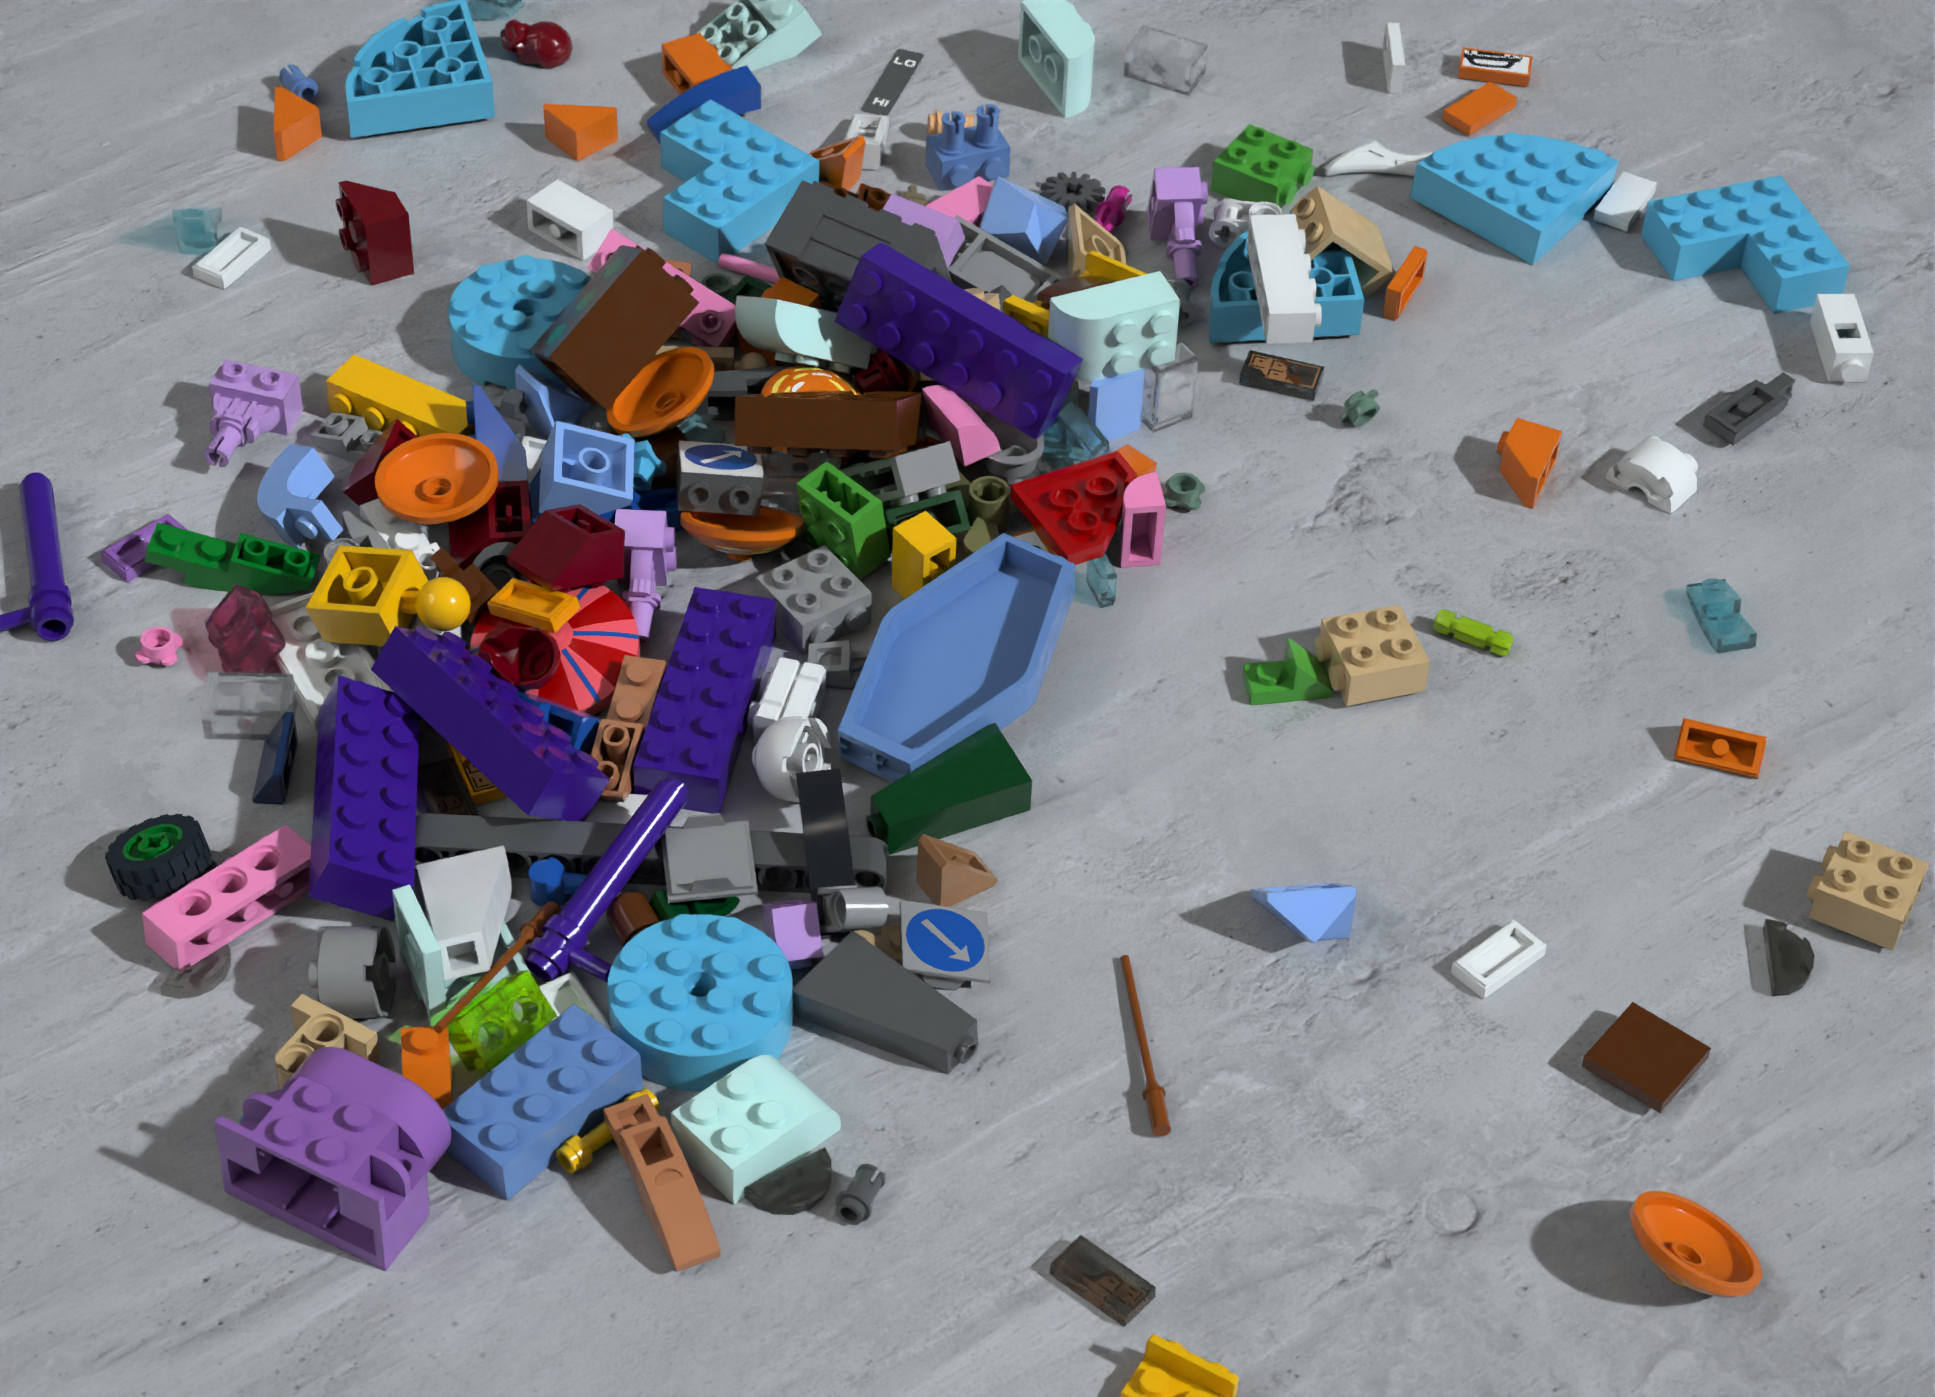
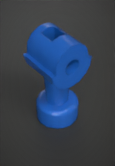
(552, 882)

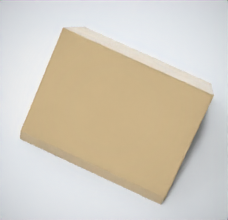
(1087, 235)

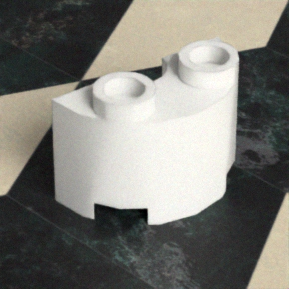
(1659, 471)

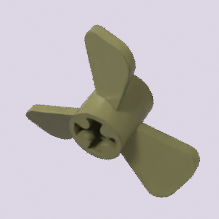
(987, 508)

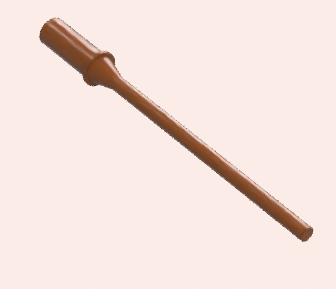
(528, 932)
(1153, 1093)

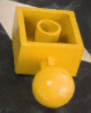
(382, 588)

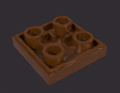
(1646, 1057)

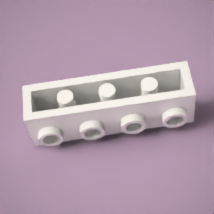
(1283, 279)

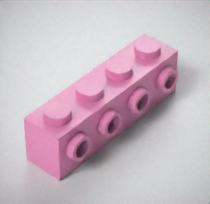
(710, 322)

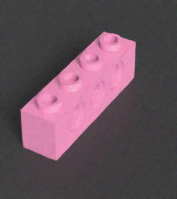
(229, 899)

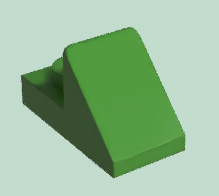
(1290, 680)

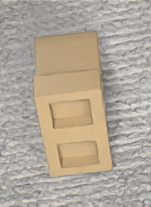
(322, 1027)

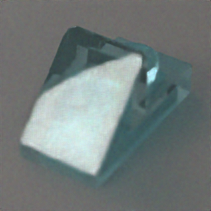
(196, 229)
(1074, 436)

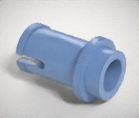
(298, 83)

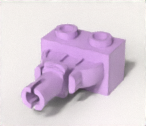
(1173, 215)
(247, 404)
(647, 559)

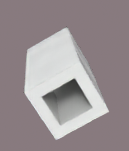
(1841, 338)

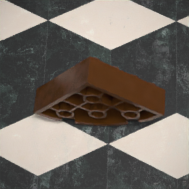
(831, 420)

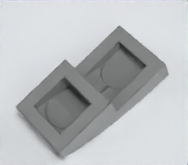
(840, 662)

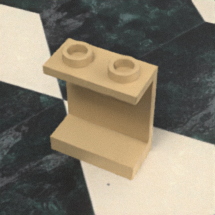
(1331, 220)

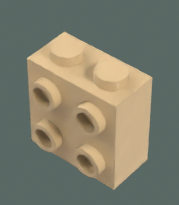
(1372, 655)
(1866, 889)

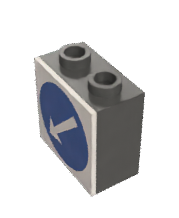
(718, 478)

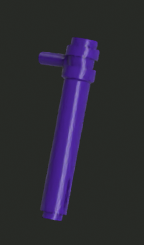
(49, 596)
(567, 932)

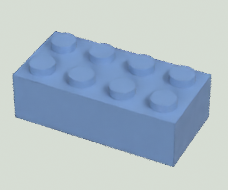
(539, 1098)

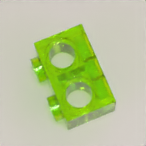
(495, 1014)

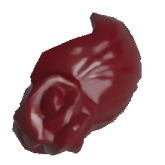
(537, 43)
(521, 655)

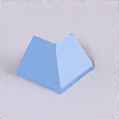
(1023, 220)
(1311, 910)

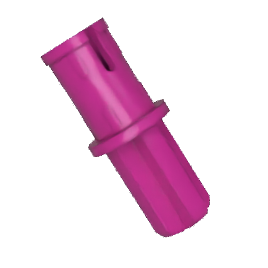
(1111, 211)

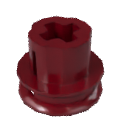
(878, 375)

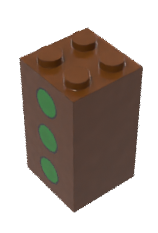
(615, 325)

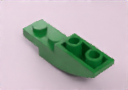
(222, 564)

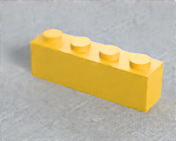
(386, 395)

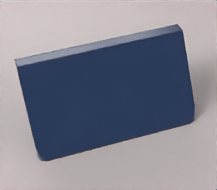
(276, 762)

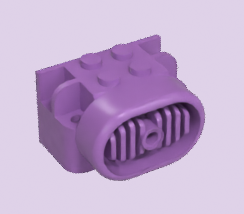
(338, 1153)

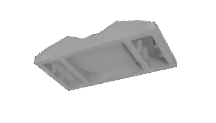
(989, 263)

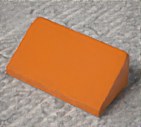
(1720, 748)

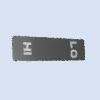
(892, 82)

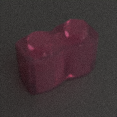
(244, 632)

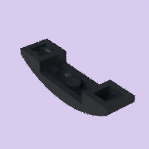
(825, 834)

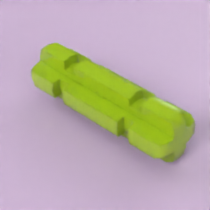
(1473, 632)

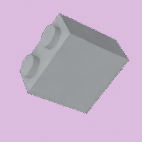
(907, 474)
(816, 598)

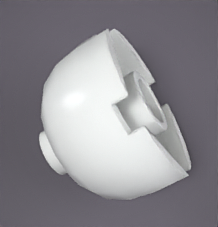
(790, 748)

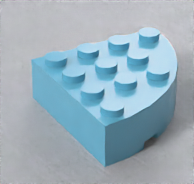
(420, 74)
(1515, 188)
(1235, 307)

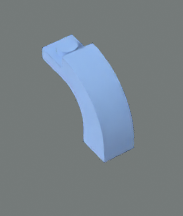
(290, 494)

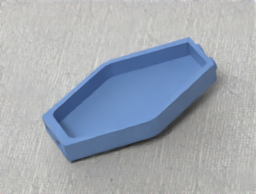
(957, 657)

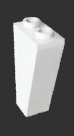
(466, 907)

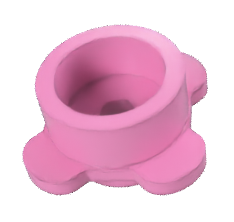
(159, 646)

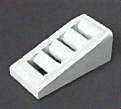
(874, 130)

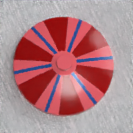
(589, 645)

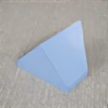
(548, 401)

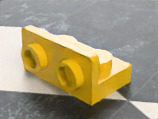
(1175, 1372)

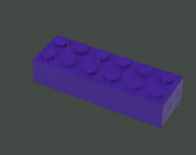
(958, 340)
(707, 696)
(491, 724)
(364, 798)

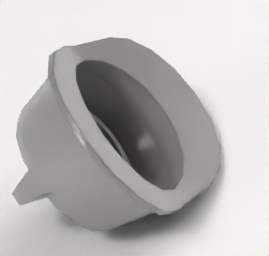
(1017, 450)

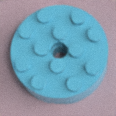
(505, 312)
(700, 998)

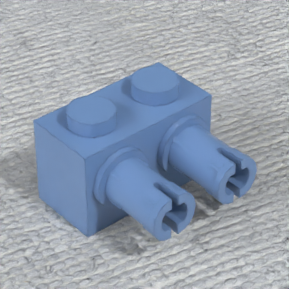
(969, 152)

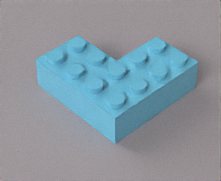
(733, 177)
(1748, 228)

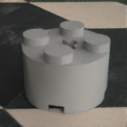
(354, 970)

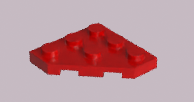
(1077, 505)

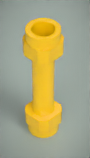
(578, 1151)

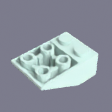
(761, 32)

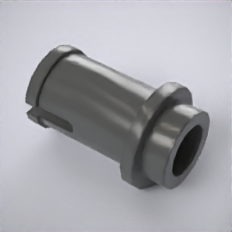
(855, 1203)

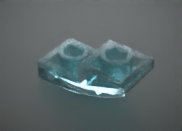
(1719, 615)

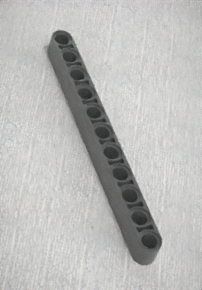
(579, 845)

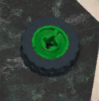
(158, 857)

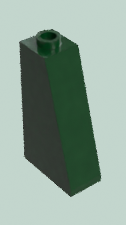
(952, 792)

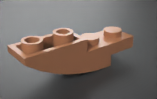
(626, 723)
(663, 1182)

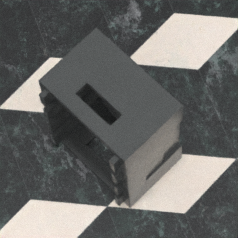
(826, 234)

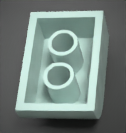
(1057, 52)
(1117, 325)
(800, 334)
(751, 1125)

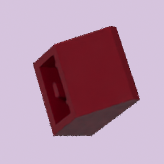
(375, 231)
(500, 519)
(570, 550)

